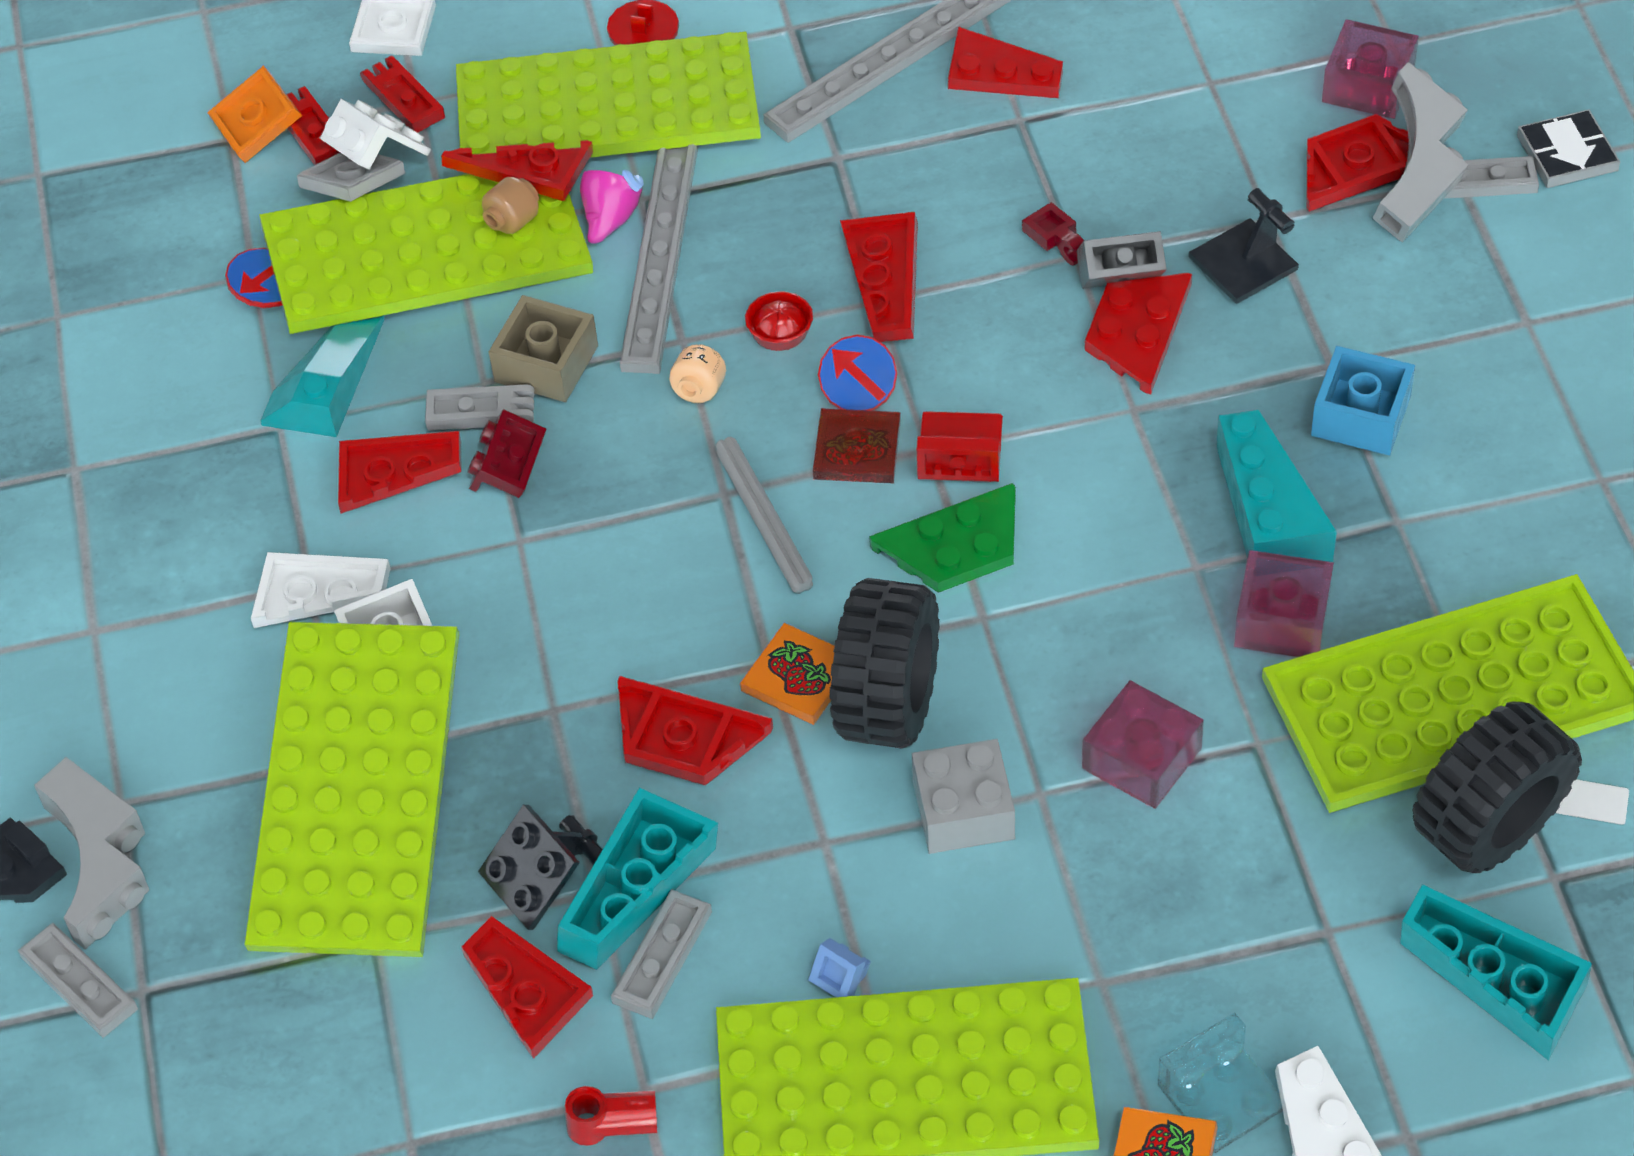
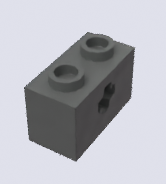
(1120, 259)

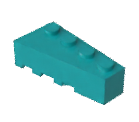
(1268, 493)
(642, 861)
(1498, 966)

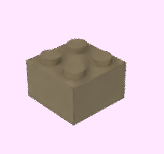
(544, 347)

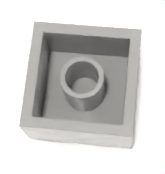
(963, 796)

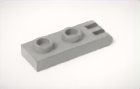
(476, 405)

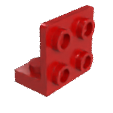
(959, 446)

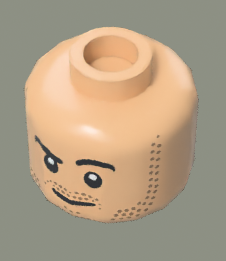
(699, 372)

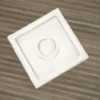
(392, 27)

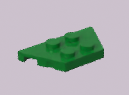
(955, 541)

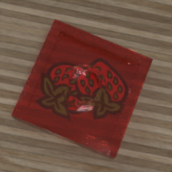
(857, 445)

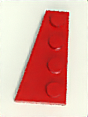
(885, 269)

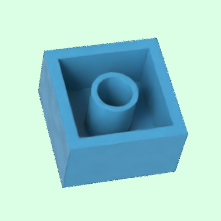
(1363, 400)

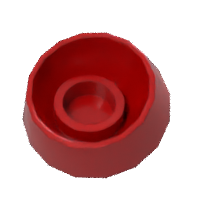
(779, 320)

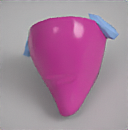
(608, 201)

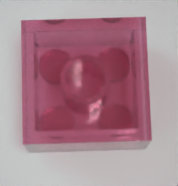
(1366, 66)
(1283, 604)
(1142, 744)

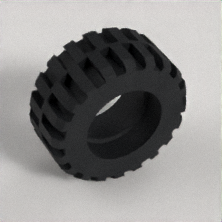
(884, 663)
(1496, 786)

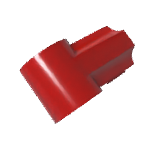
(614, 1114)

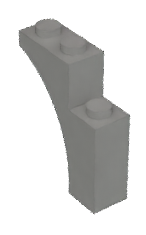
(1430, 166)
(104, 832)

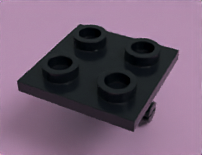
(1247, 254)
(535, 862)

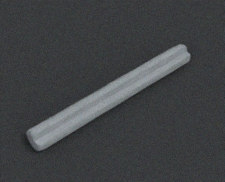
(764, 515)

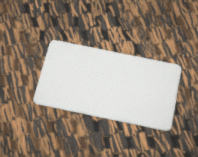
(1596, 802)

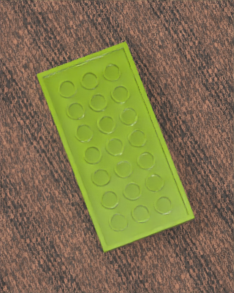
(612, 96)
(412, 251)
(1391, 703)
(353, 790)
(909, 1074)

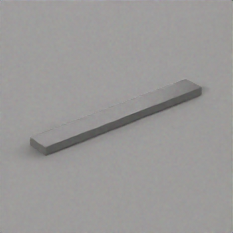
(875, 65)
(658, 260)

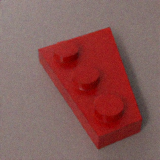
(1002, 68)
(394, 464)

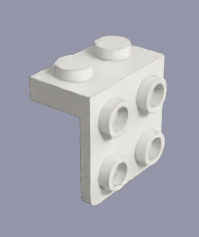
(361, 134)

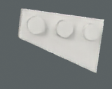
(314, 585)
(1319, 1110)

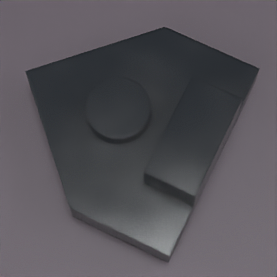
(25, 864)

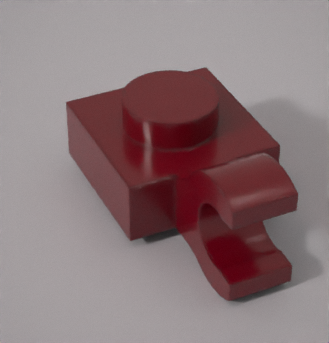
(1054, 228)

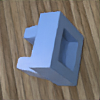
(838, 969)

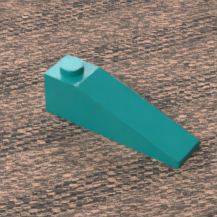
(324, 381)

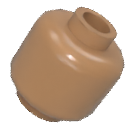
(510, 205)

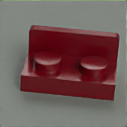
(507, 453)

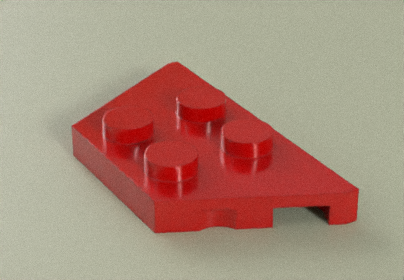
(1354, 160)
(1137, 325)
(683, 732)

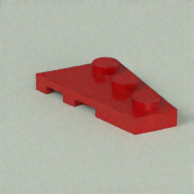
(525, 984)

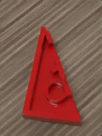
(544, 166)

